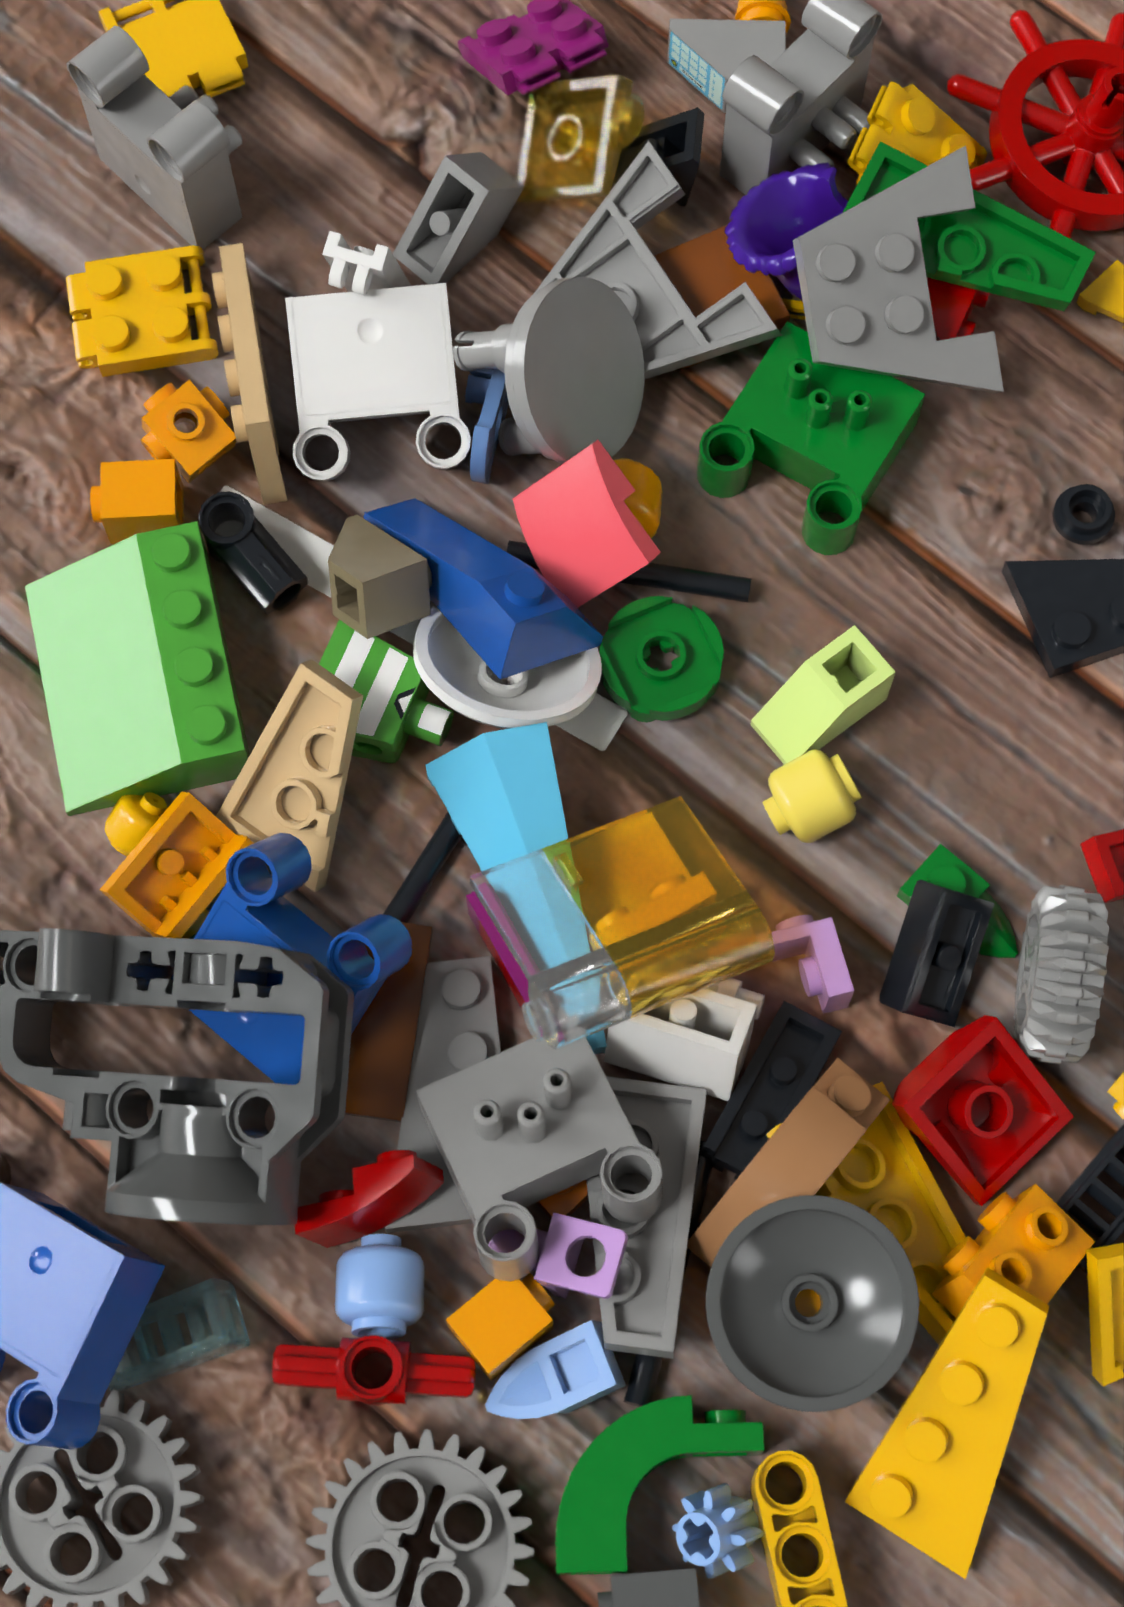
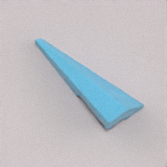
(504, 799)

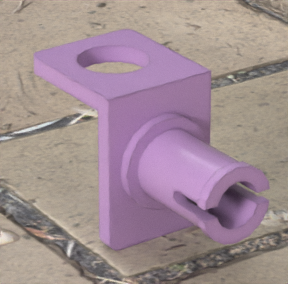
(561, 1251)

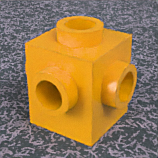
(193, 450)

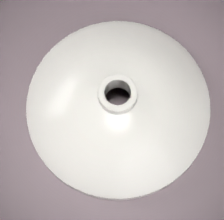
(471, 688)

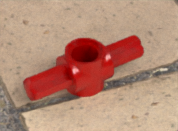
(337, 1368)

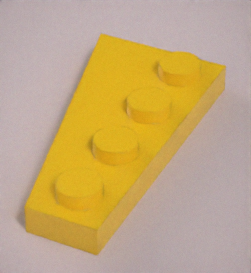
(950, 1436)

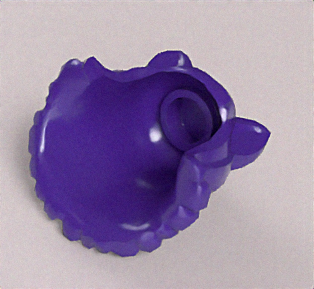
(778, 213)

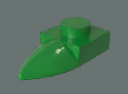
(950, 872)

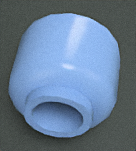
(379, 1287)

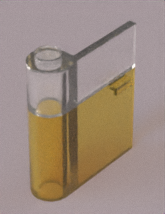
(622, 921)

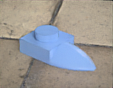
(557, 1376)

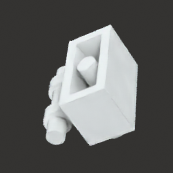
(691, 1040)

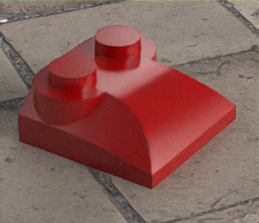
(980, 1107)

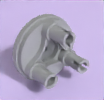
(567, 369)

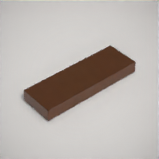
(386, 1038)

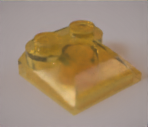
(577, 137)

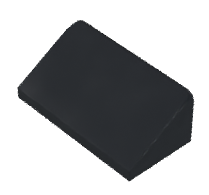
(935, 953)

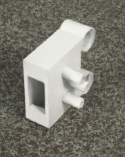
(372, 361)

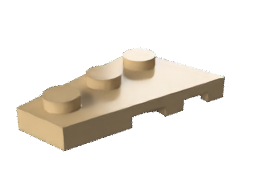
(299, 768)

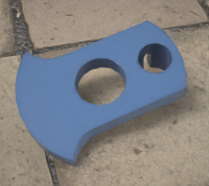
(489, 389)

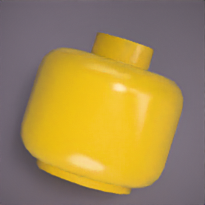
(132, 820)

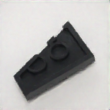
(1070, 609)

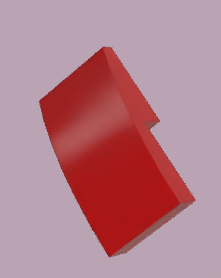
(379, 1198)

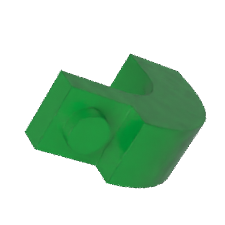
(616, 1462)

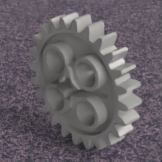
(144, 1467)
(360, 1527)

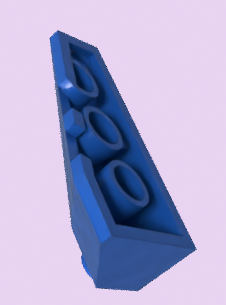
(489, 595)

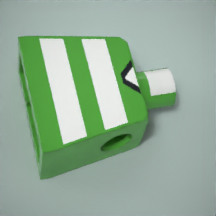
(392, 695)

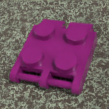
(533, 48)

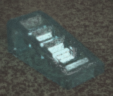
(225, 1321)

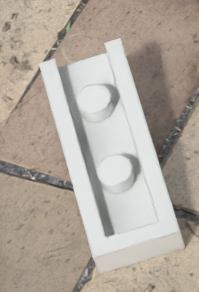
(362, 267)

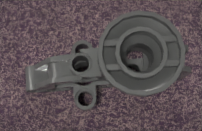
(207, 1139)

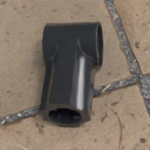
(251, 554)

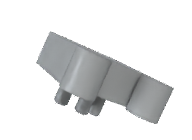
(803, 100)
(158, 144)
(529, 1130)

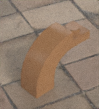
(798, 1153)

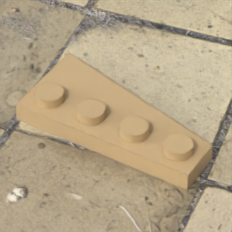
(247, 371)

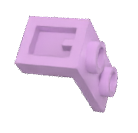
(824, 968)

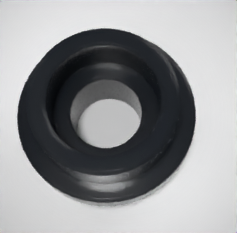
(1089, 500)

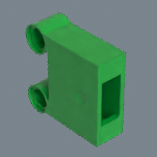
(816, 426)

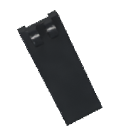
(771, 1086)

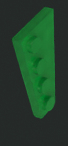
(988, 245)

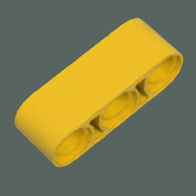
(803, 1519)

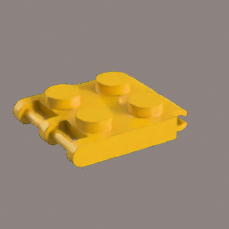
(184, 44)
(912, 126)
(136, 312)

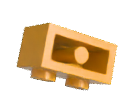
(1023, 1241)

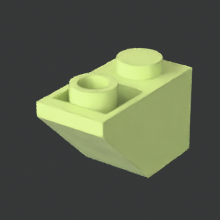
(825, 696)

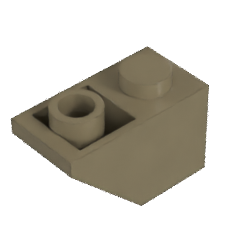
(376, 580)

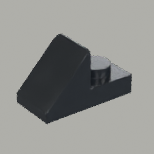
(676, 142)

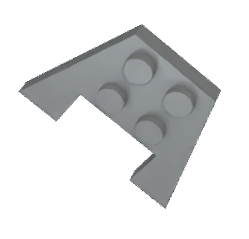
(619, 257)
(870, 286)

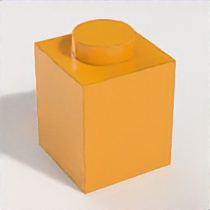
(137, 497)
(502, 1322)

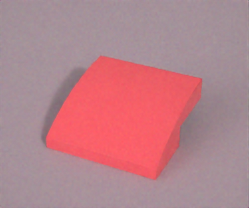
(582, 527)

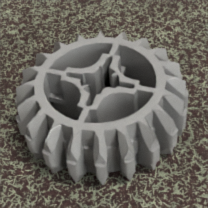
(1061, 974)

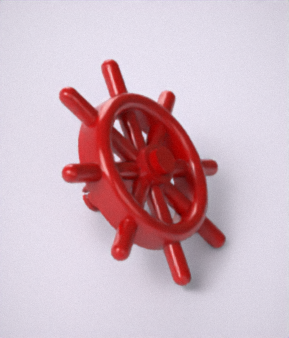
(1084, 129)

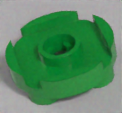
(673, 627)

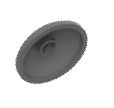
(864, 1309)

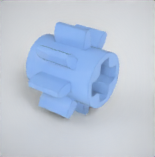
(717, 1530)

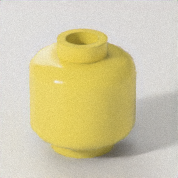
(811, 796)

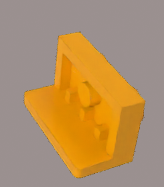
(175, 870)

